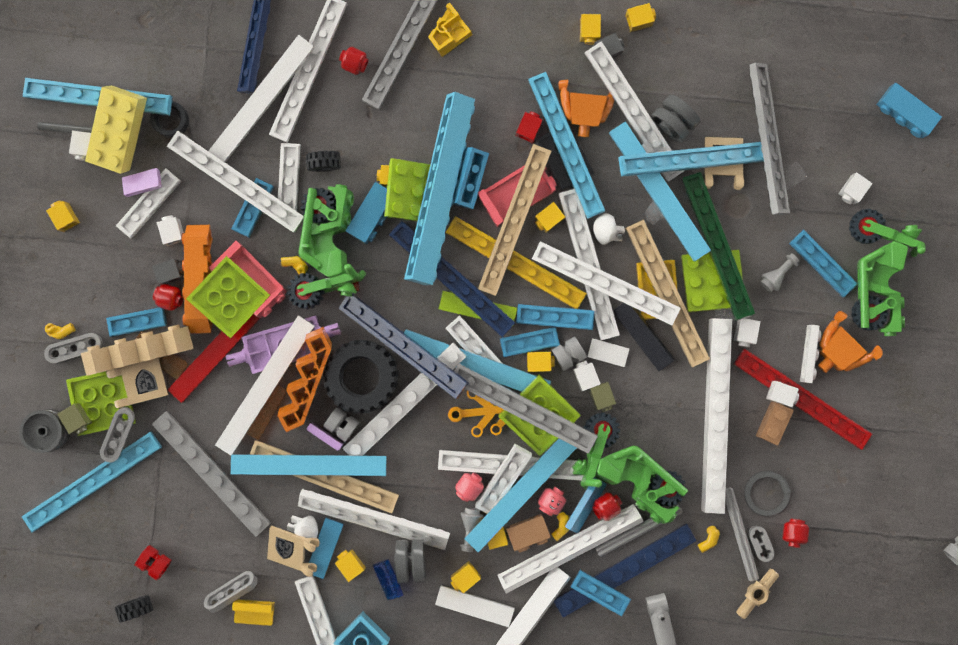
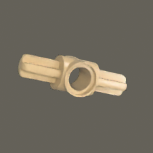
(750, 602)

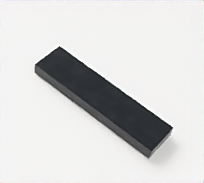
(644, 336)

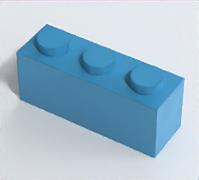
(908, 111)
(470, 177)
(369, 215)

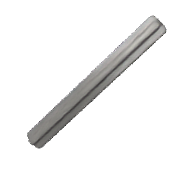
(630, 535)
(741, 535)

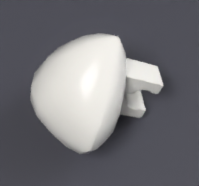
(606, 229)
(304, 527)

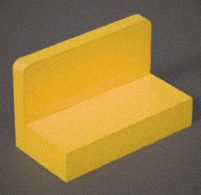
(253, 612)

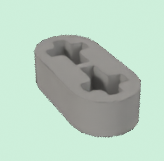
(757, 545)

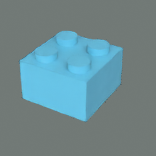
(362, 632)

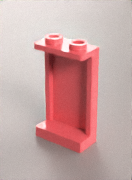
(499, 196)
(258, 273)

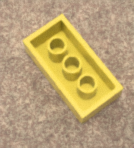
(115, 129)

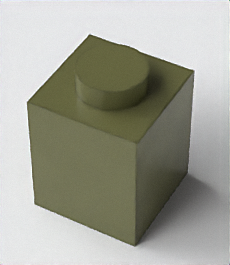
(602, 397)
(74, 419)

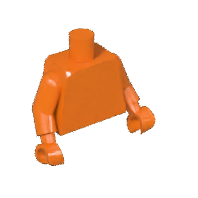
(585, 109)
(842, 349)

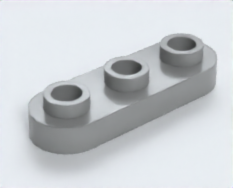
(65, 347)
(112, 440)
(230, 591)

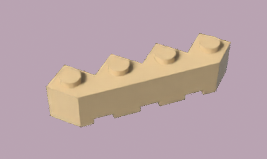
(137, 350)

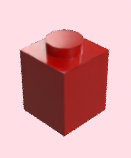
(529, 126)

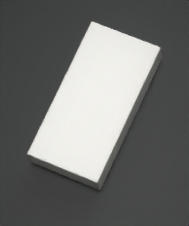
(608, 352)

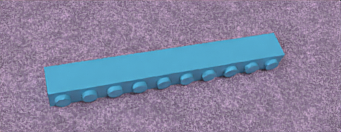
(440, 189)

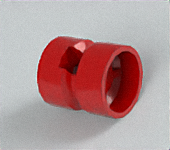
(158, 567)

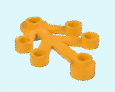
(488, 410)

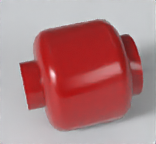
(353, 60)
(168, 297)
(607, 506)
(795, 533)

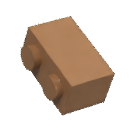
(774, 423)
(528, 532)

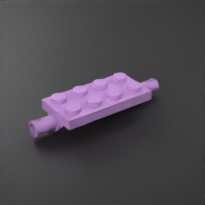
(262, 345)

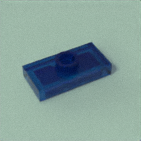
(388, 579)

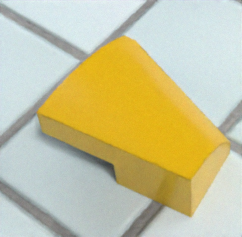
(449, 31)

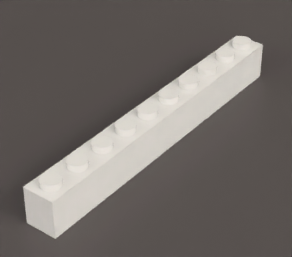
(716, 416)

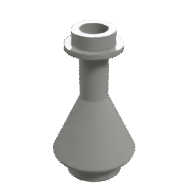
(773, 279)
(470, 518)

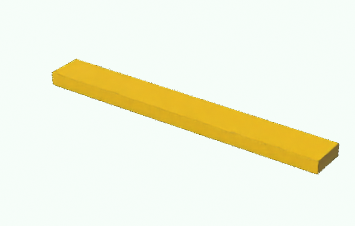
(518, 264)

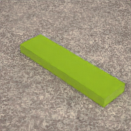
(452, 304)

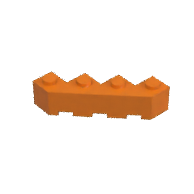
(196, 265)
(303, 390)

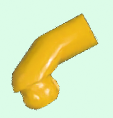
(296, 262)
(59, 332)
(561, 530)
(712, 539)

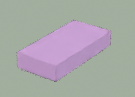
(141, 182)
(325, 436)

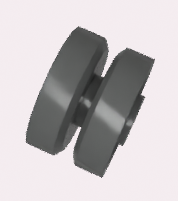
(675, 118)
(33, 431)
(410, 561)

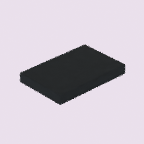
(555, 162)

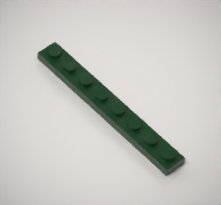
(720, 250)

